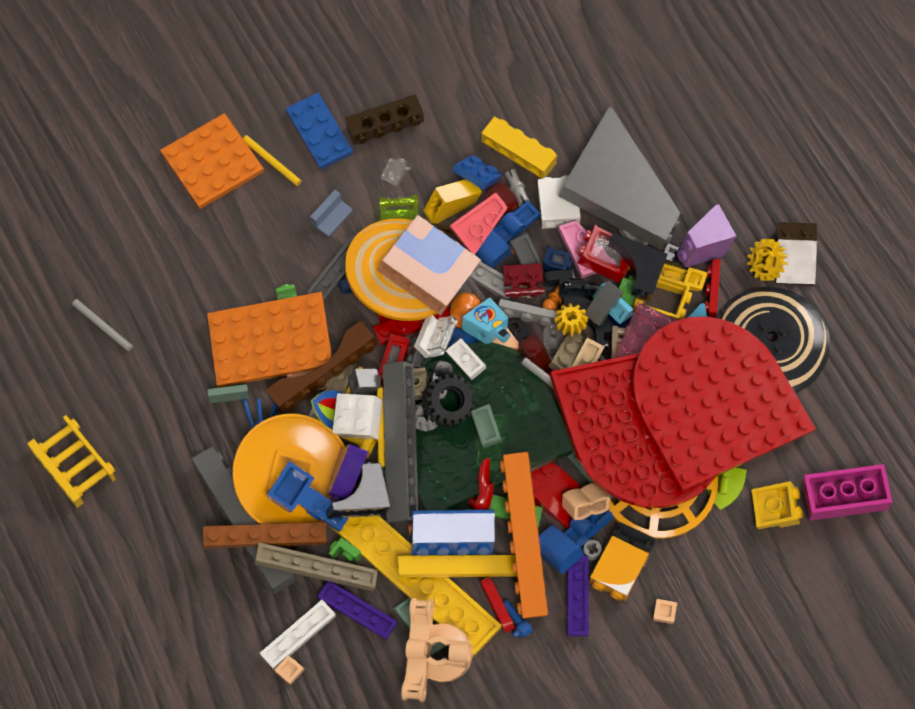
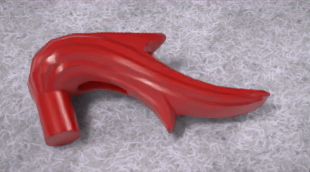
(484, 498)

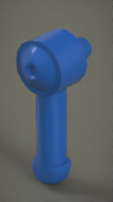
(523, 627)

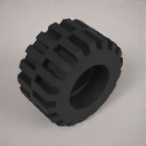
(463, 395)

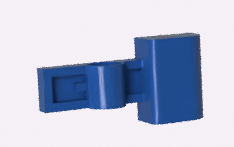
(496, 245)
(294, 488)
(564, 549)

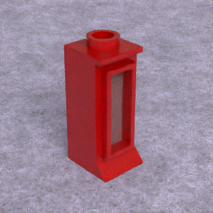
(395, 352)

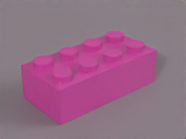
(846, 492)

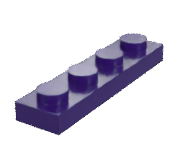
(578, 599)
(357, 610)

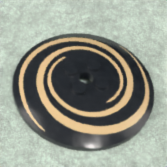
(798, 325)

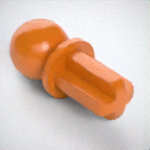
(553, 300)

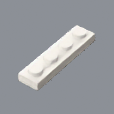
(297, 634)

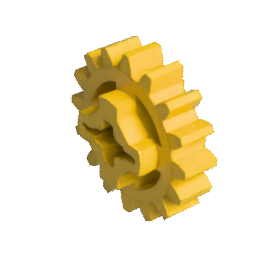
(766, 259)

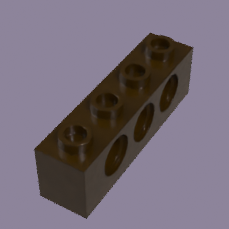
(390, 111)

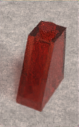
(536, 352)

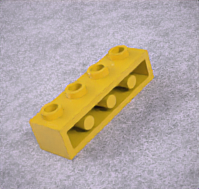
(519, 147)

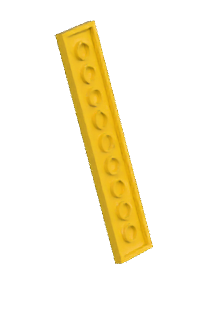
(452, 606)

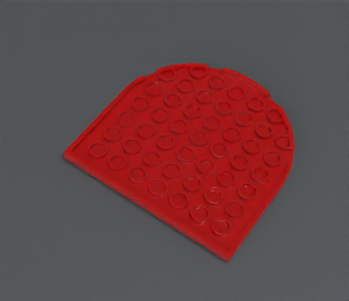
(713, 399)
(611, 437)

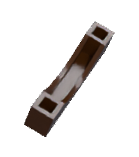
(290, 391)

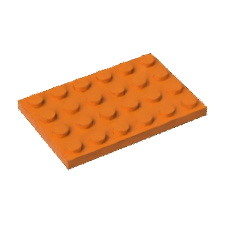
(269, 339)

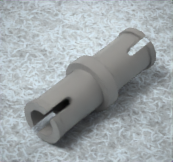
(517, 187)

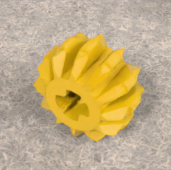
(576, 324)

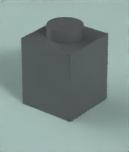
(364, 381)

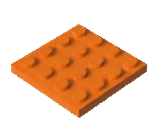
(212, 161)

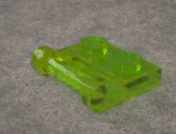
(409, 214)

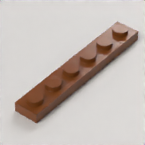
(268, 534)

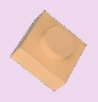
(665, 611)
(289, 670)

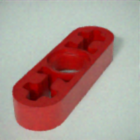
(497, 604)

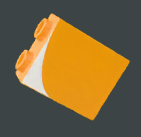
(618, 568)

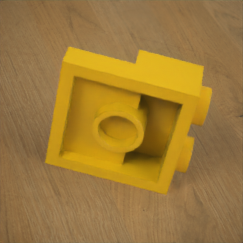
(777, 505)

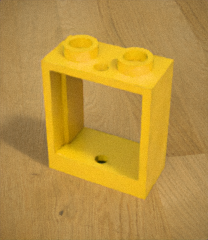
(676, 287)

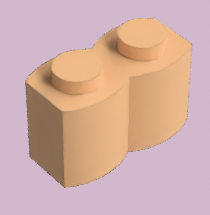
(585, 501)

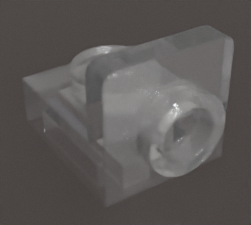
(395, 171)

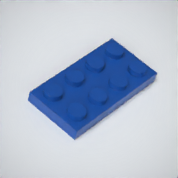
(319, 131)

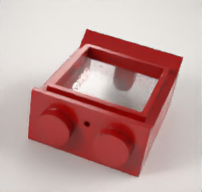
(599, 257)

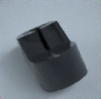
(441, 368)

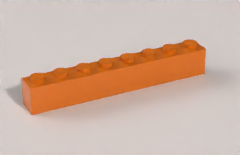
(525, 535)

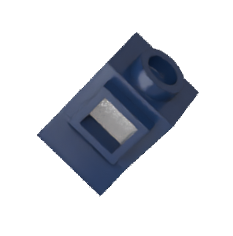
(557, 260)

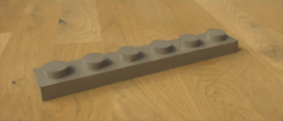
(316, 566)

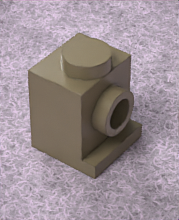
(422, 381)

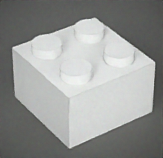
(357, 416)

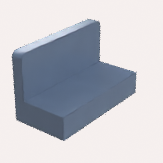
(330, 214)

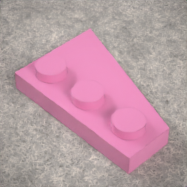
(572, 236)

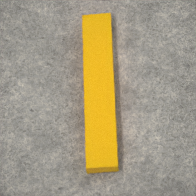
(456, 566)

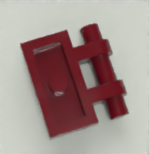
(523, 275)

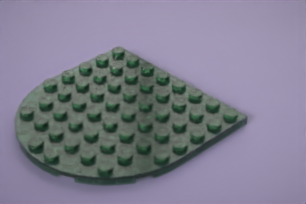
(524, 416)

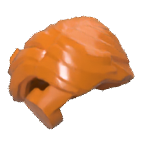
(462, 305)

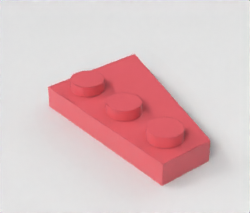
(478, 223)

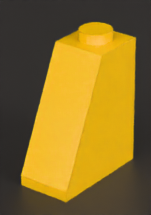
(450, 200)

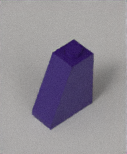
(346, 472)

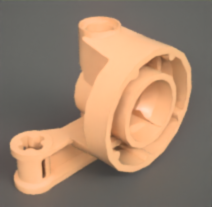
(418, 647)

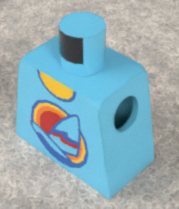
(486, 322)

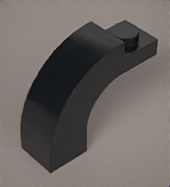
(602, 332)

